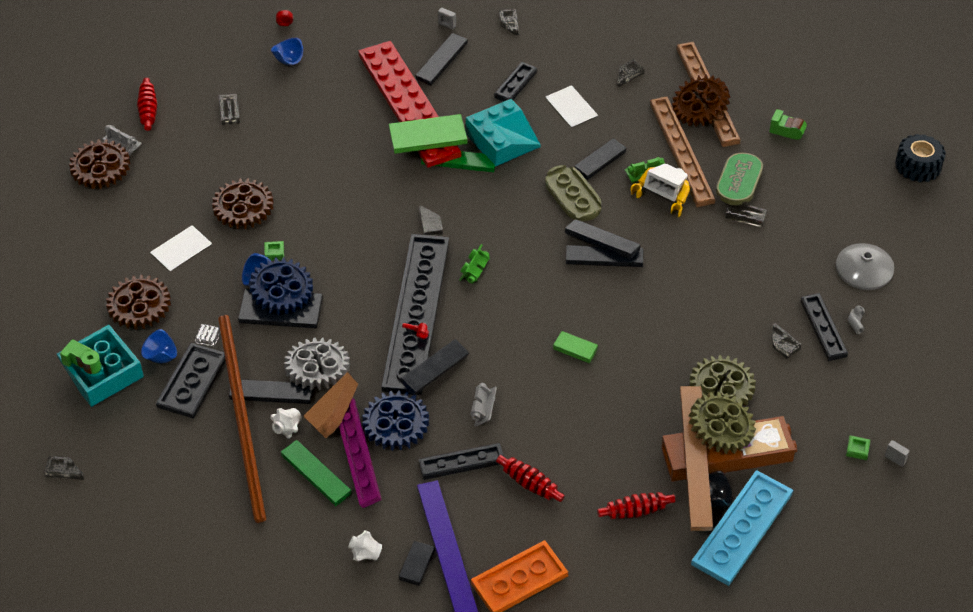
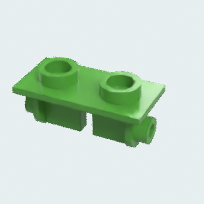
(636, 170)
(470, 270)

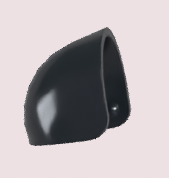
(719, 490)

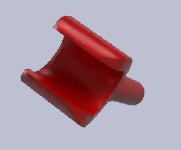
(421, 329)

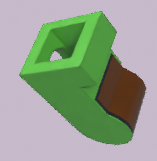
(787, 126)
(81, 356)

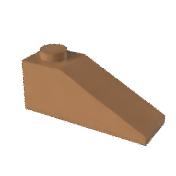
(331, 408)

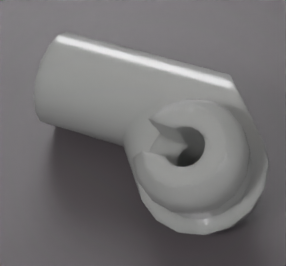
(855, 317)

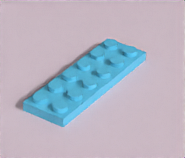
(742, 527)

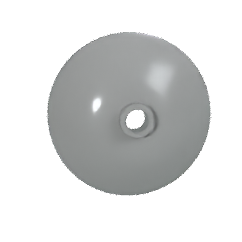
(865, 266)

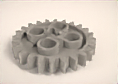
(305, 369)

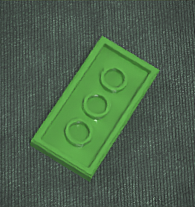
(427, 133)

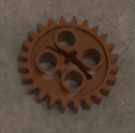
(710, 91)
(99, 164)
(242, 203)
(138, 302)

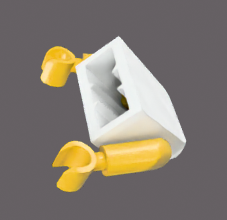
(666, 182)

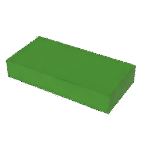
(575, 347)

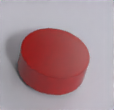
(284, 18)

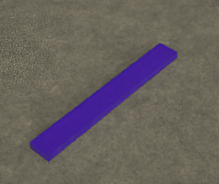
(446, 547)

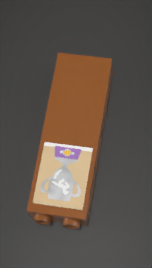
(768, 447)

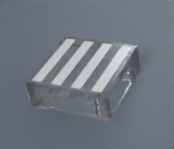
(207, 335)

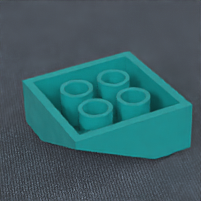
(501, 132)
(117, 369)

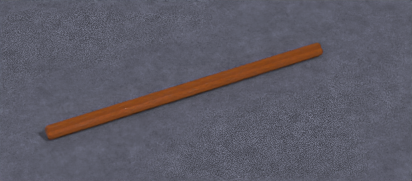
(242, 420)

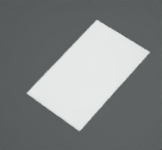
(571, 106)
(181, 248)

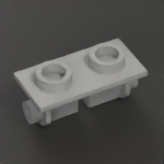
(126, 141)
(482, 409)

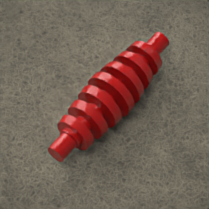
(147, 104)
(530, 478)
(637, 505)

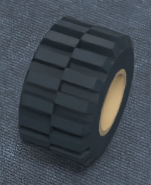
(920, 158)

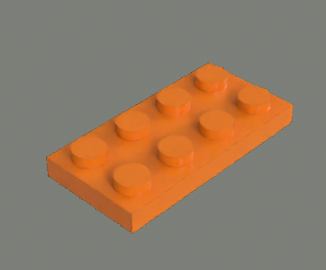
(519, 577)

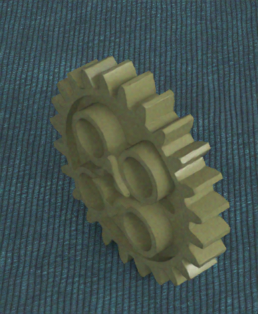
(712, 374)
(722, 422)

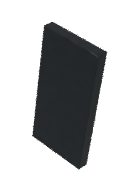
(305, 317)
(191, 380)

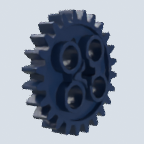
(283, 279)
(395, 420)

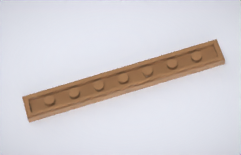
(695, 66)
(682, 151)
(696, 466)

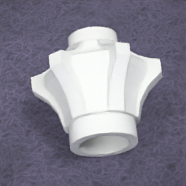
(286, 421)
(365, 547)

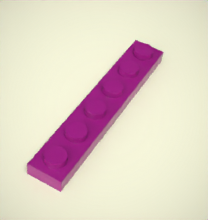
(359, 457)

